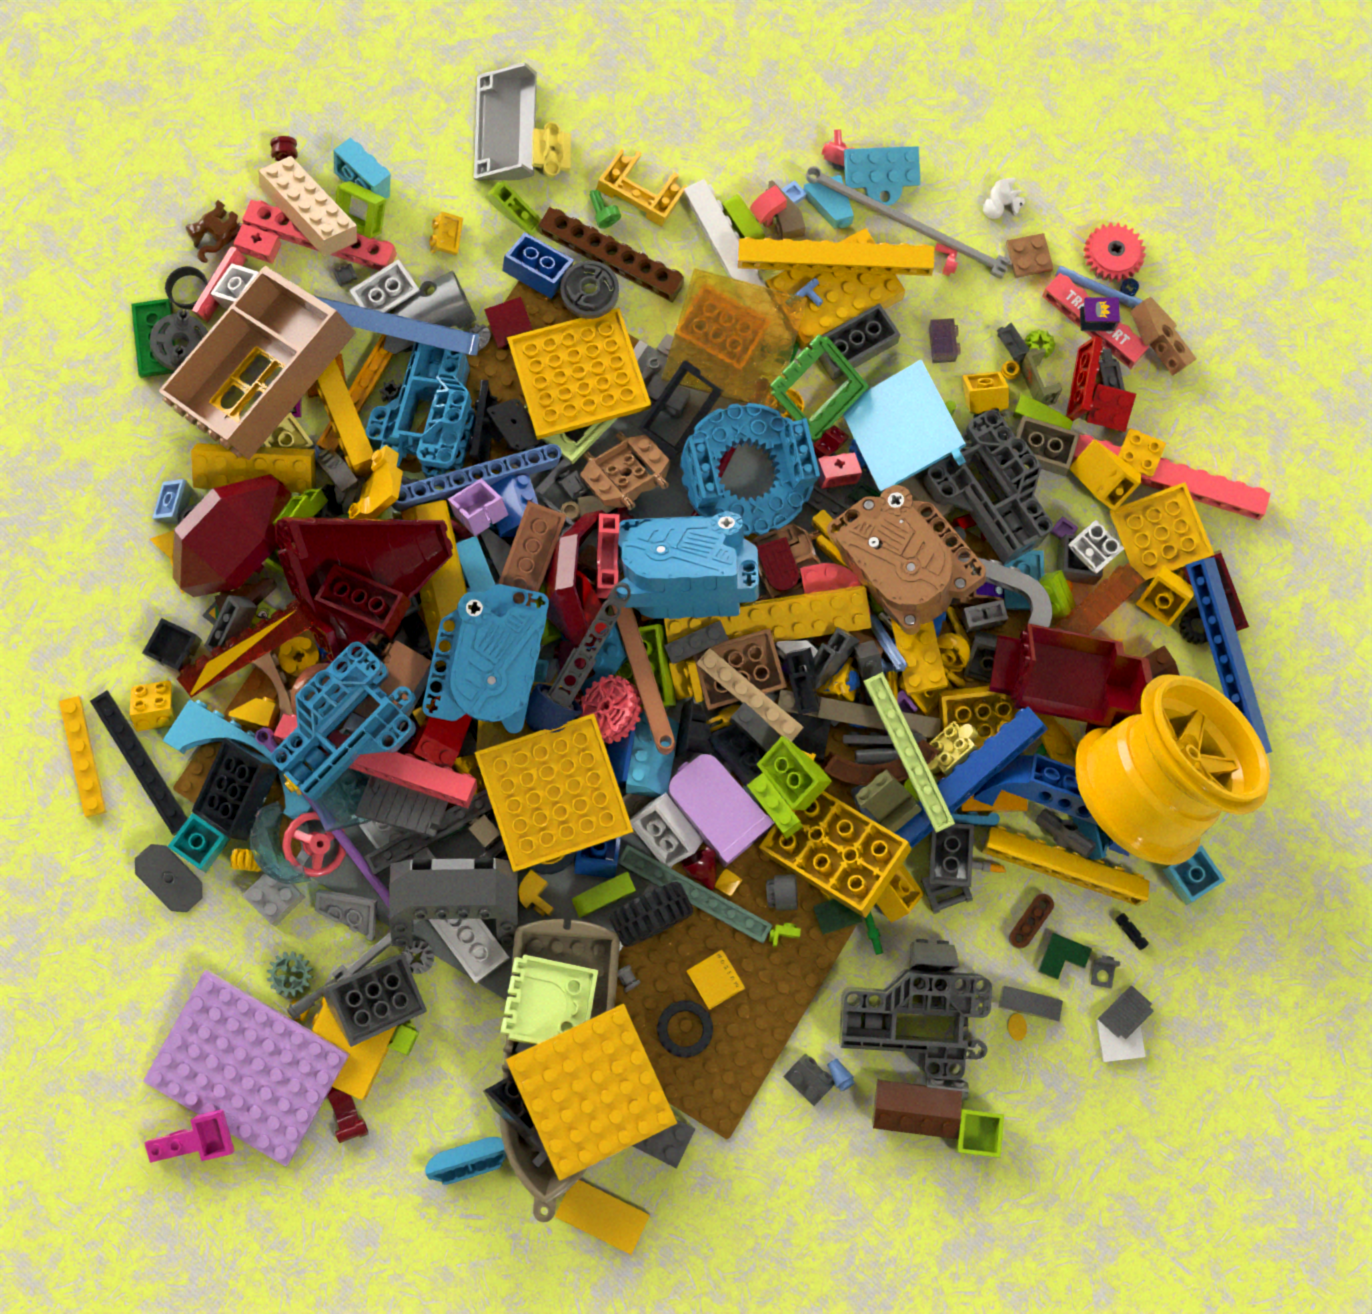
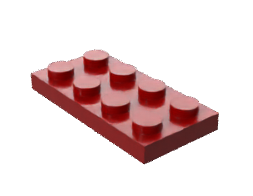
(1084, 378)

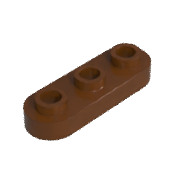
(1037, 914)

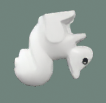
(1002, 195)

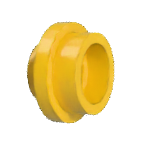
(1011, 365)

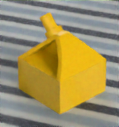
(1166, 596)

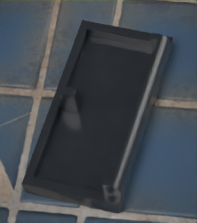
(481, 441)

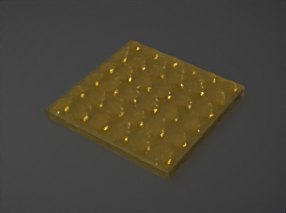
(735, 336)

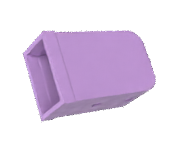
(718, 807)

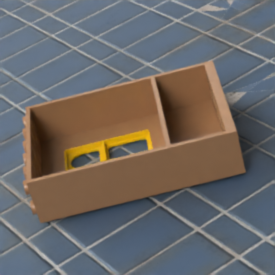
(265, 320)

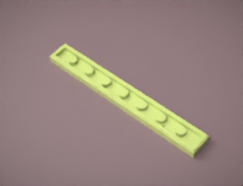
(909, 752)

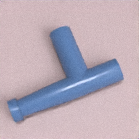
(807, 290)

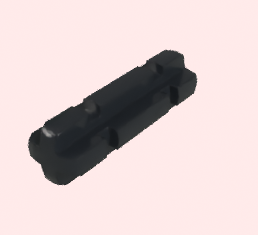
(1131, 931)

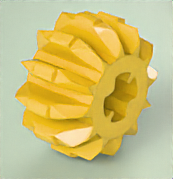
(243, 860)

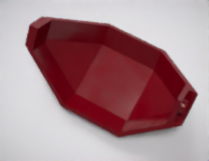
(228, 535)
(564, 603)

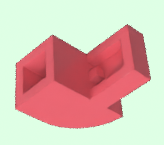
(768, 205)

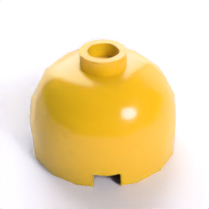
(953, 651)

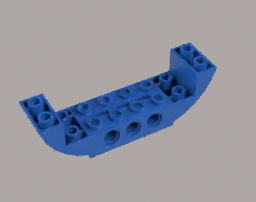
(1044, 783)

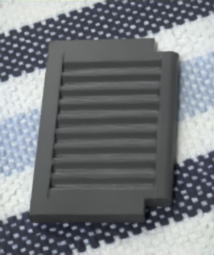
(1126, 1013)

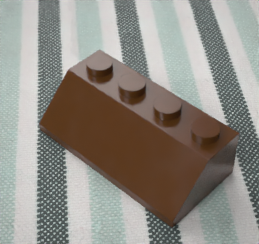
(917, 1109)

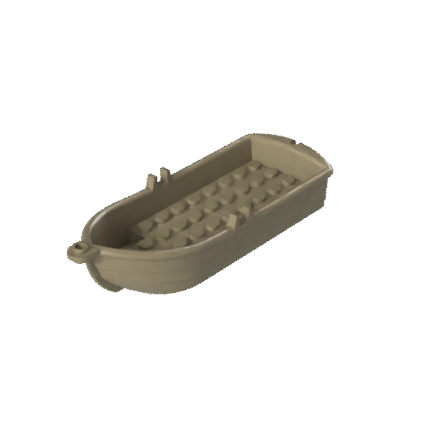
(582, 946)

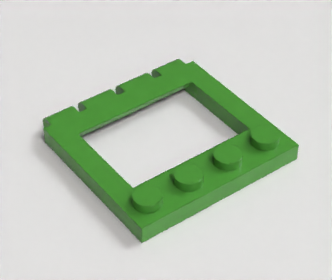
(836, 404)

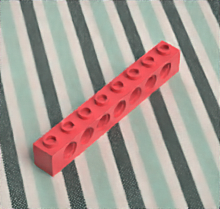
(259, 209)

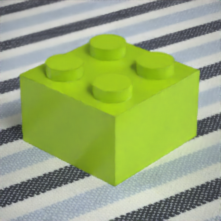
(980, 1133)

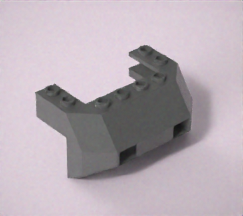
(452, 891)

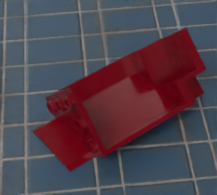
(1069, 675)

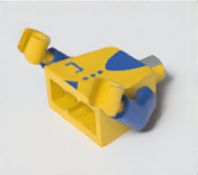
(842, 684)

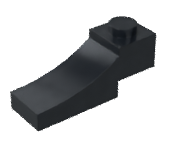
(803, 680)

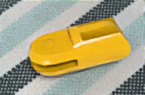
(724, 716)

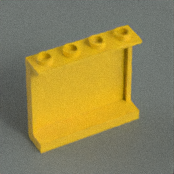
(364, 1058)

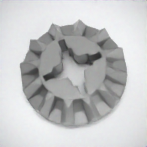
(484, 334)
(427, 956)

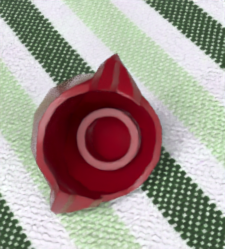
(702, 867)

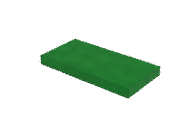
(144, 318)

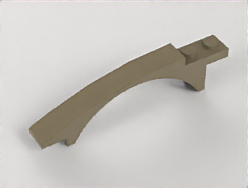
(860, 714)

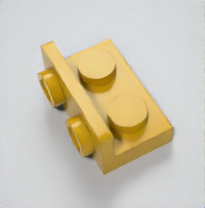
(446, 233)

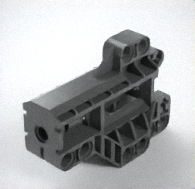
(1017, 504)
(898, 999)

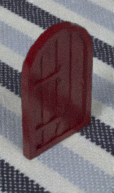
(779, 564)

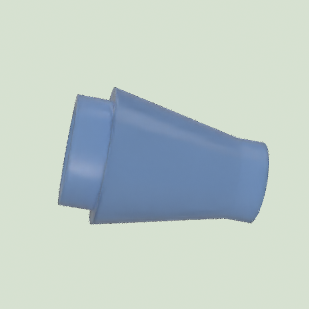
(842, 1077)

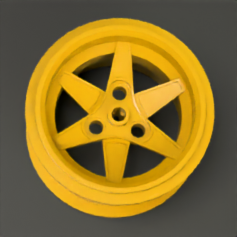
(1172, 770)

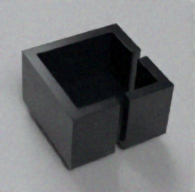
(171, 645)

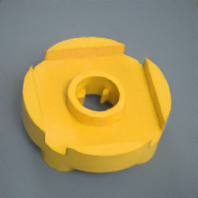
(291, 648)

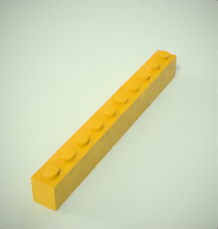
(835, 257)

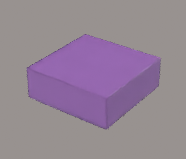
(1063, 527)

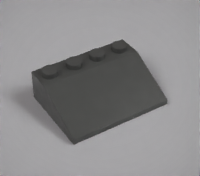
(374, 999)

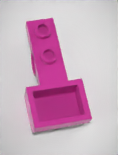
(208, 1136)

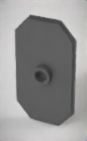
(168, 878)

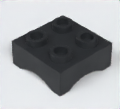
(813, 736)

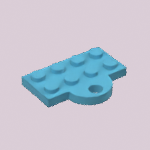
(882, 170)

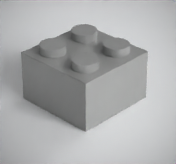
(273, 898)

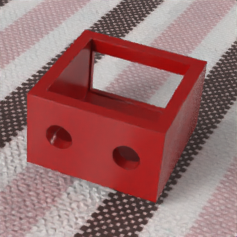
(1111, 407)

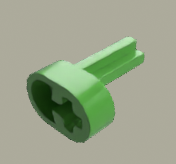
(605, 215)

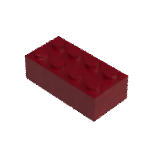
(362, 600)

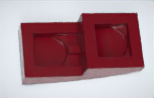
(830, 442)

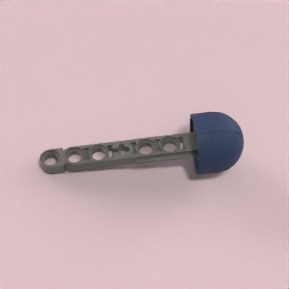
(553, 705)

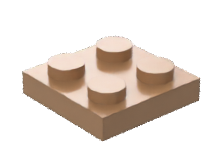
(1029, 255)

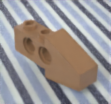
(1159, 332)

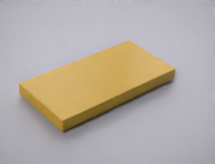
(602, 1216)

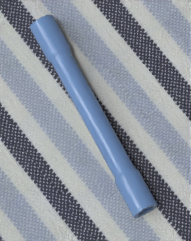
(1130, 301)

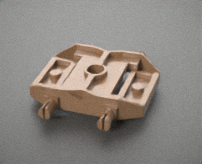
(606, 471)
(802, 552)

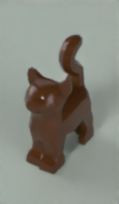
(219, 230)

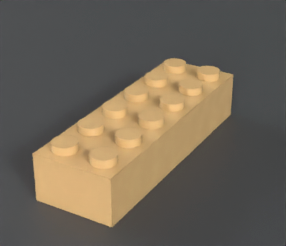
(307, 206)

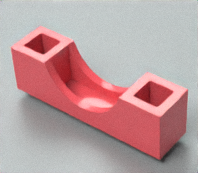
(607, 554)

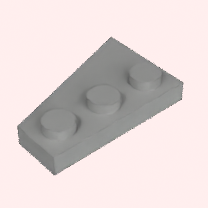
(351, 910)

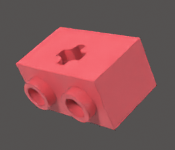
(257, 243)
(838, 470)

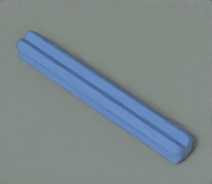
(887, 644)

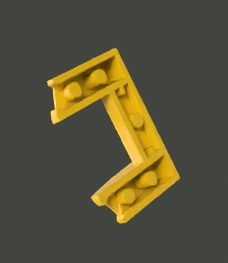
(615, 182)

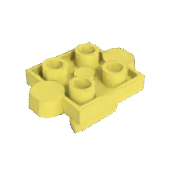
(551, 149)
(954, 746)

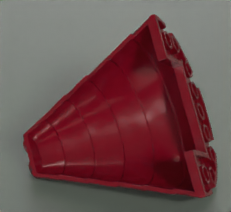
(386, 551)

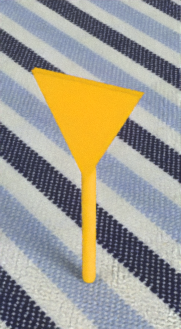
(166, 544)

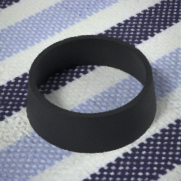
(176, 275)

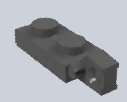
(1110, 370)

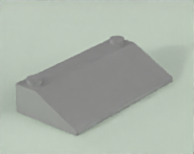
(505, 123)

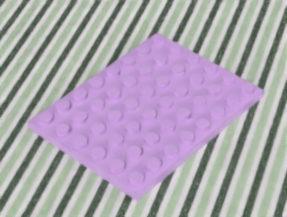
(250, 1063)

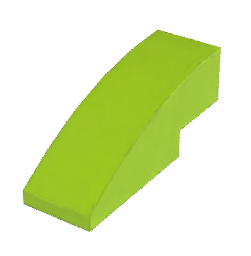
(1034, 409)
(305, 505)
(604, 895)

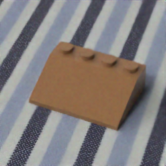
(753, 658)

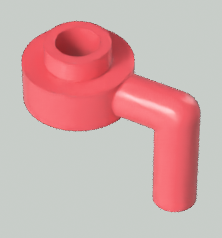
(951, 265)

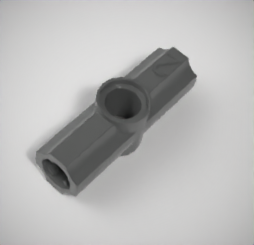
(1065, 833)

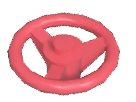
(314, 845)

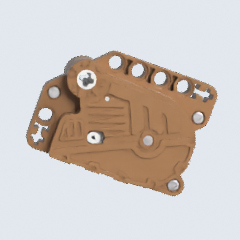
(904, 557)

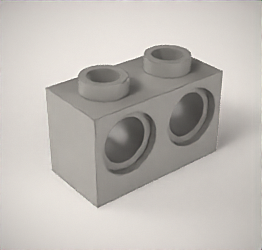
(984, 616)

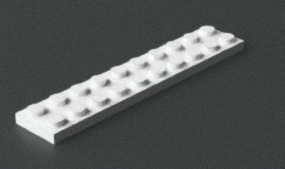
(466, 938)

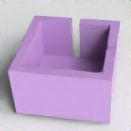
(478, 507)

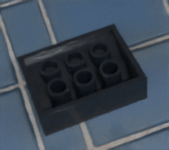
(235, 789)

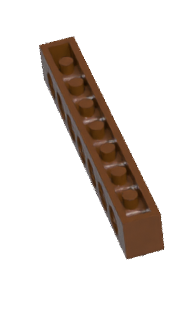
(667, 289)

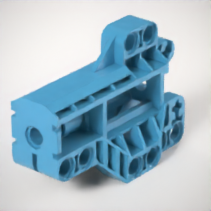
(436, 377)
(318, 723)

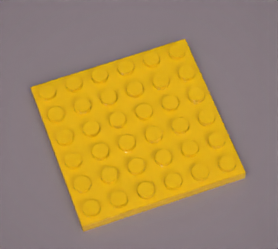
(578, 373)
(553, 793)
(591, 1091)

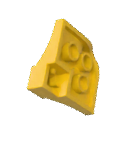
(381, 488)

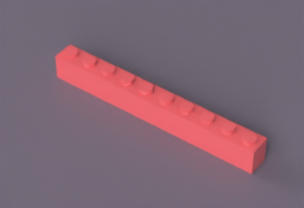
(1202, 486)
(400, 769)

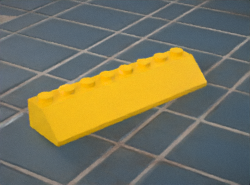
(447, 585)
(1066, 866)

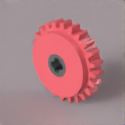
(1114, 252)

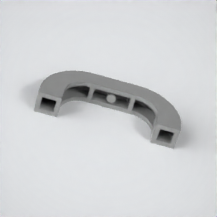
(1023, 584)

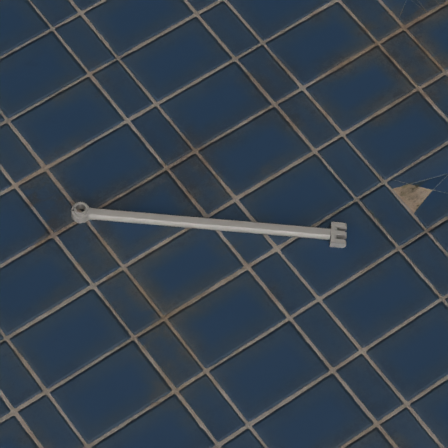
(998, 265)
(563, 464)
(385, 942)

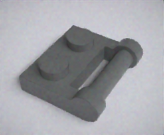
(934, 890)

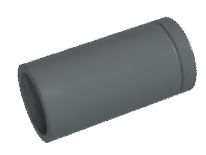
(875, 756)

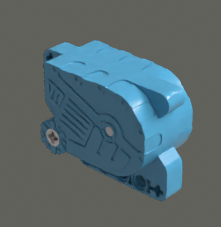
(688, 566)
(489, 657)

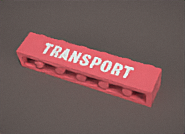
(1068, 300)

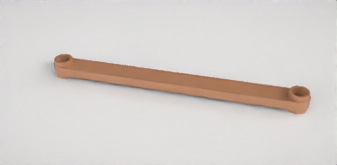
(644, 678)

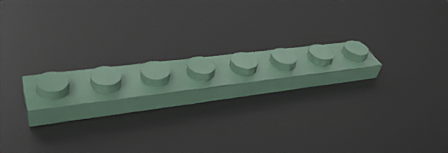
(697, 894)

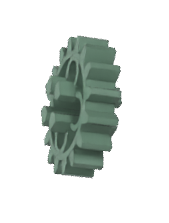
(296, 984)

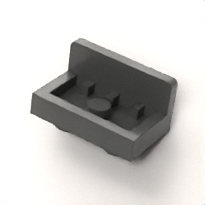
(809, 1079)

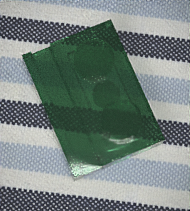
(835, 916)

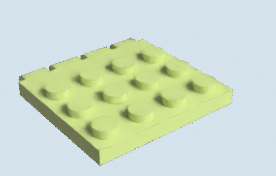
(546, 999)

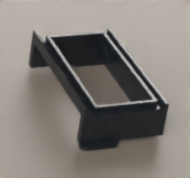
(664, 445)

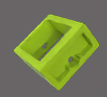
(375, 210)

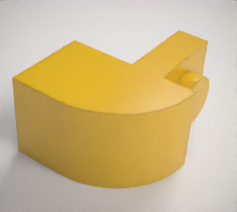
(529, 893)

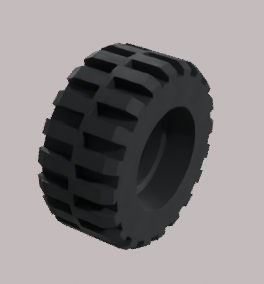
(651, 914)

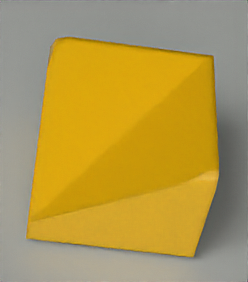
(728, 883)

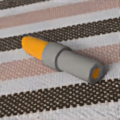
(988, 867)

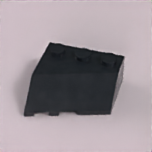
(510, 1106)

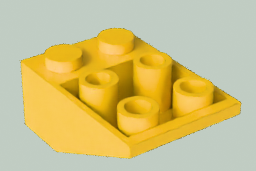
(1105, 474)

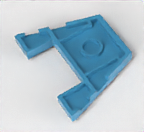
(609, 657)

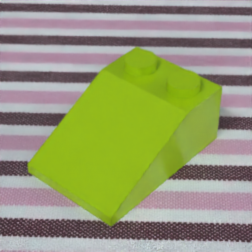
(793, 774)

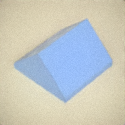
(172, 500)

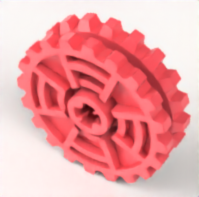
(614, 705)

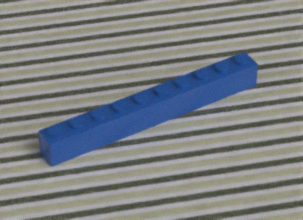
(1225, 643)
(978, 769)

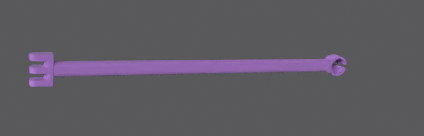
(339, 834)

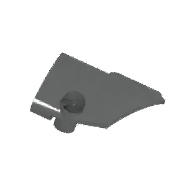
(445, 307)

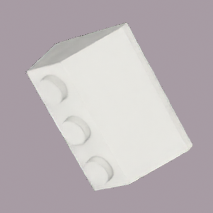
(385, 288)
(666, 831)

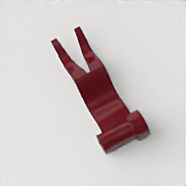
(346, 1116)

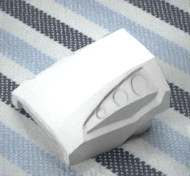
(1095, 547)

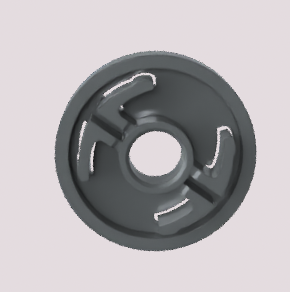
(601, 299)
(181, 327)

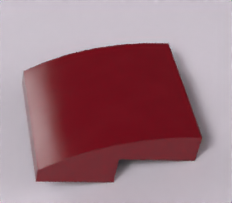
(508, 320)

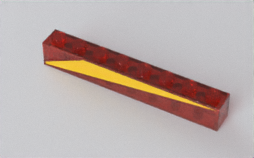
(248, 647)

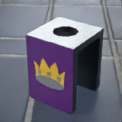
(1099, 314)

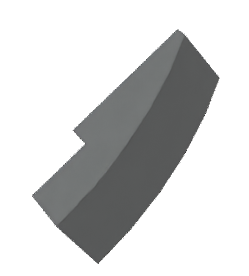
(833, 655)
(1030, 1003)

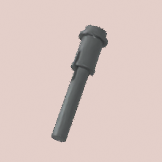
(308, 1001)

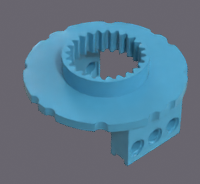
(785, 442)

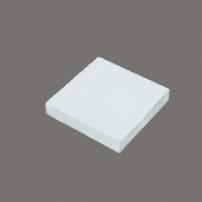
(1119, 1048)

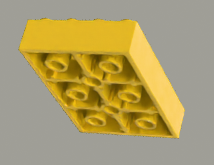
(842, 294)
(839, 852)

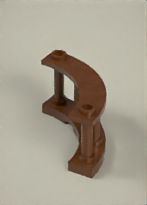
(865, 774)

